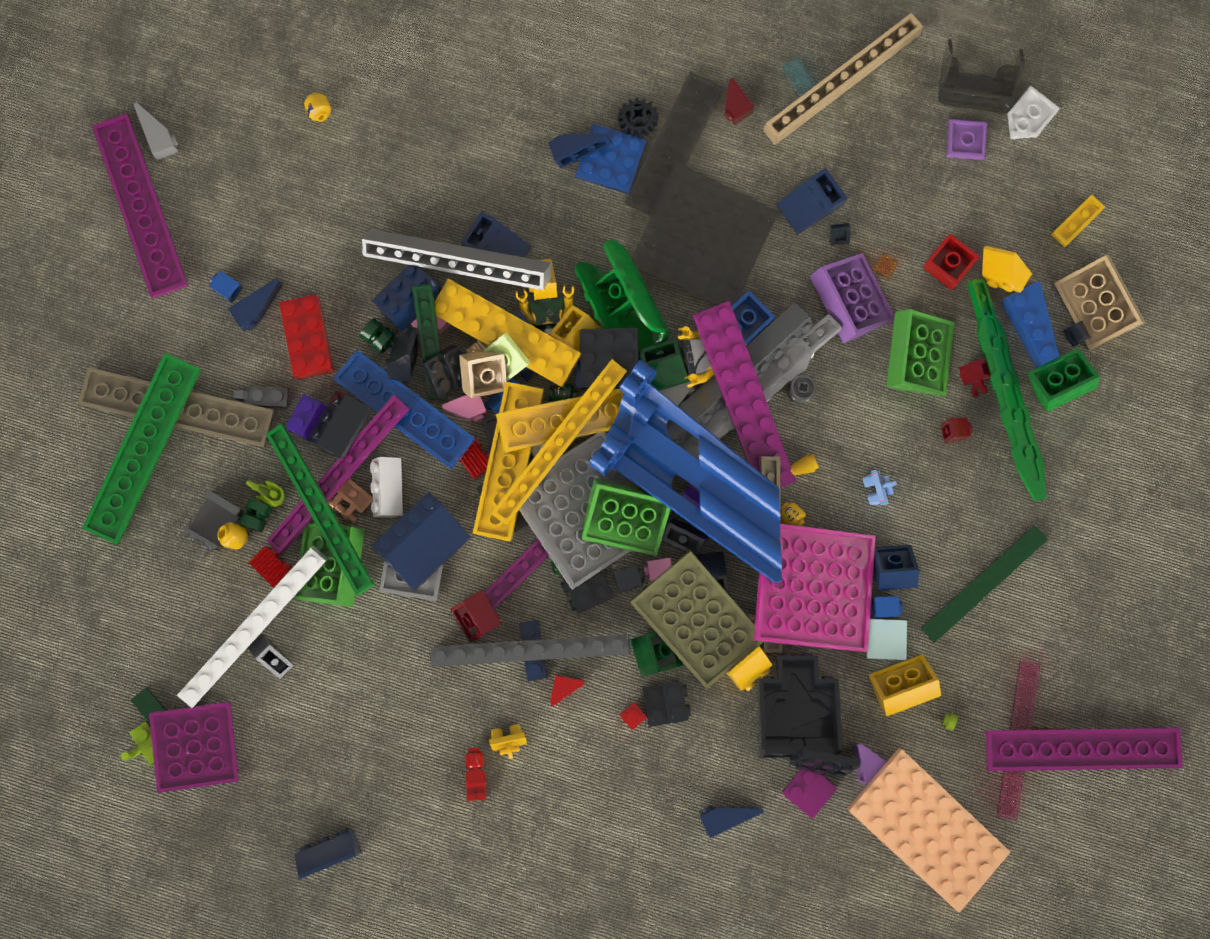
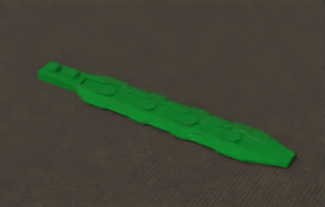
(1008, 392)

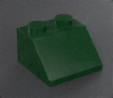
(653, 654)

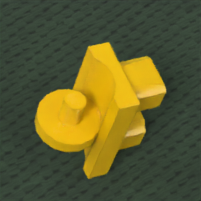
(509, 743)

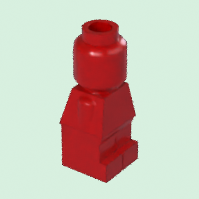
(475, 775)

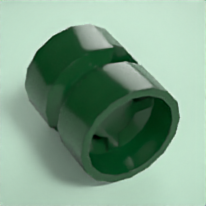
(372, 331)
(254, 521)

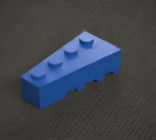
(1032, 323)

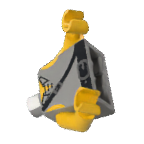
(695, 357)

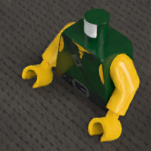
(545, 312)

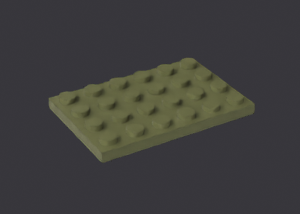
(697, 619)

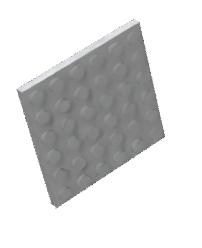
(559, 510)

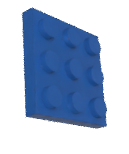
(615, 164)

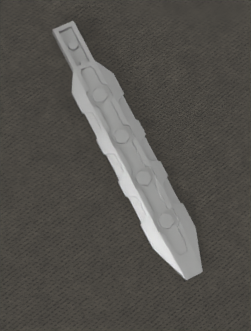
(779, 373)

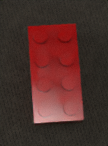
(306, 337)

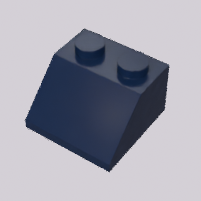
(895, 567)

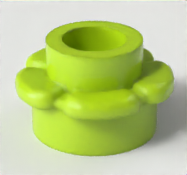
(950, 721)

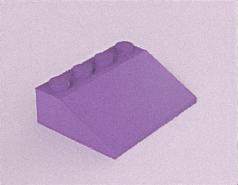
(852, 297)

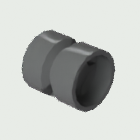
(801, 389)

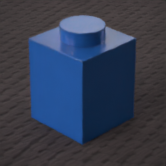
(225, 286)
(886, 607)

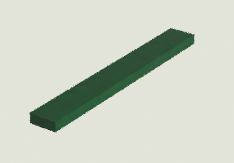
(984, 584)

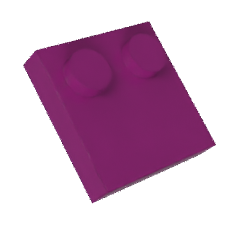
(809, 791)

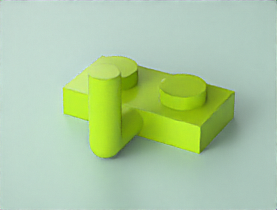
(143, 740)

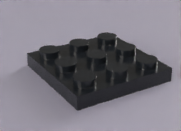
(601, 346)

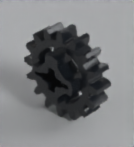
(638, 117)

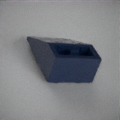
(812, 201)
(493, 236)

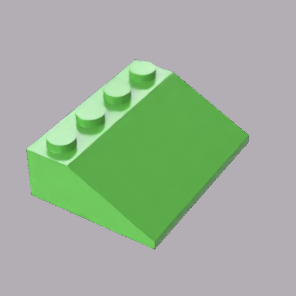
(920, 353)
(624, 517)
(329, 582)

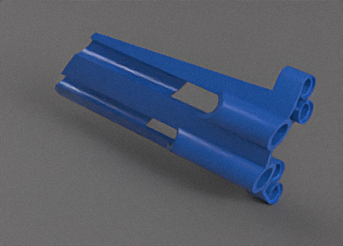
(735, 499)

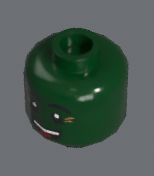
(558, 393)

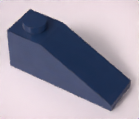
(573, 147)
(253, 307)
(724, 818)

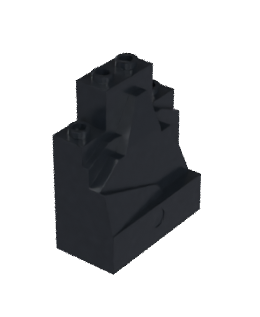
(798, 709)

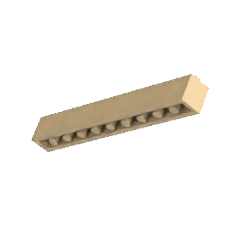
(843, 79)

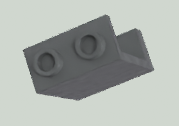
(209, 519)

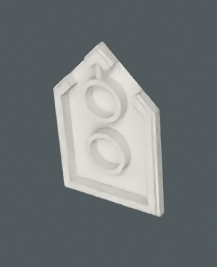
(1030, 114)

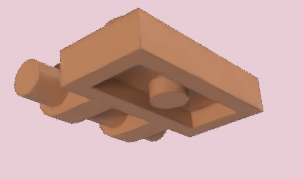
(355, 497)

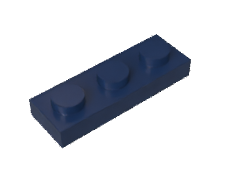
(535, 668)

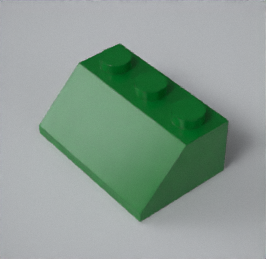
(1063, 379)

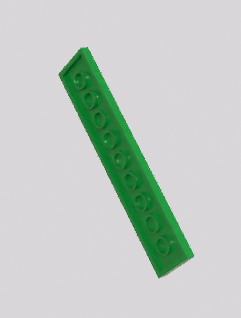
(141, 449)

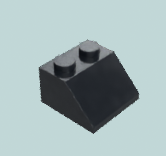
(402, 356)

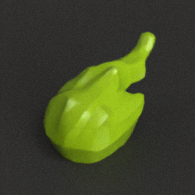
(270, 495)

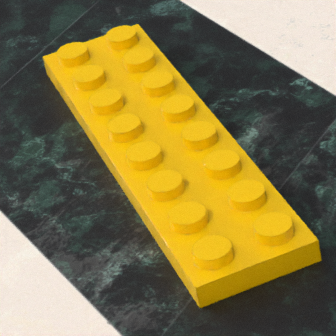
(489, 322)
(537, 423)
(504, 468)

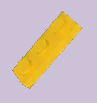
(1078, 220)

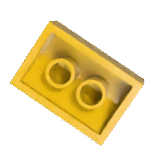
(905, 685)

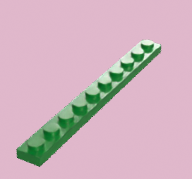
(320, 510)

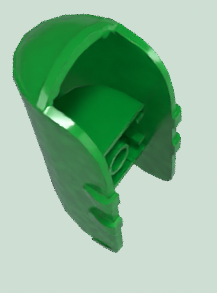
(622, 296)

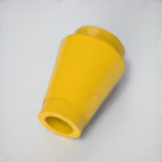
(804, 465)

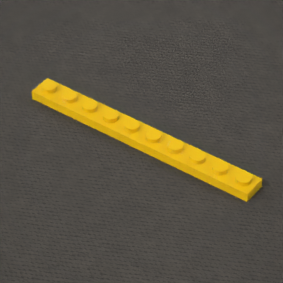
(558, 442)

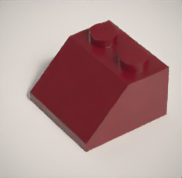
(476, 616)

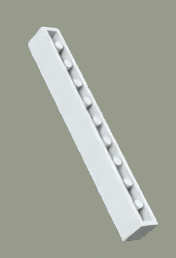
(252, 626)

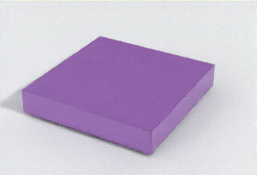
(966, 139)

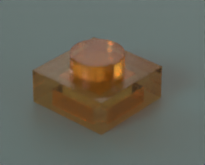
(885, 266)

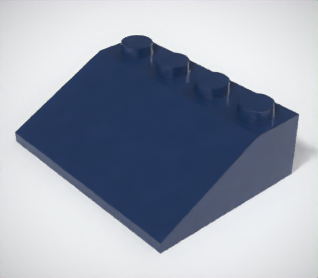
(420, 541)

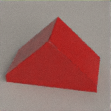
(564, 687)

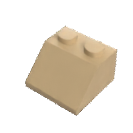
(482, 373)

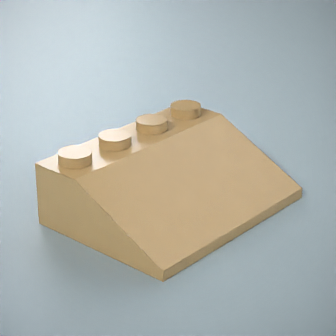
(1100, 301)

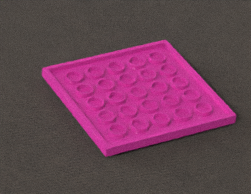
(821, 592)

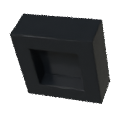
(840, 234)
(1077, 334)

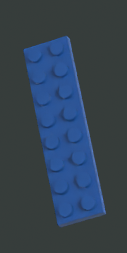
(420, 423)

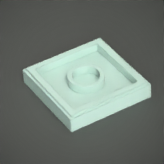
(887, 639)

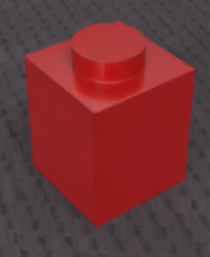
(633, 716)

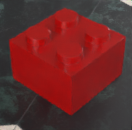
(950, 262)

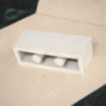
(386, 487)

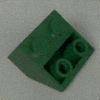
(669, 363)

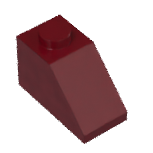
(737, 104)
(956, 429)

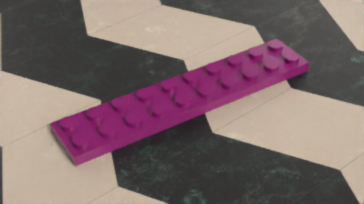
(140, 206)
(741, 388)
(1083, 749)

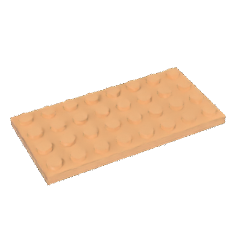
(928, 830)

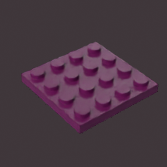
(193, 747)

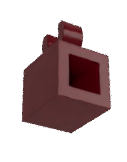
(975, 374)

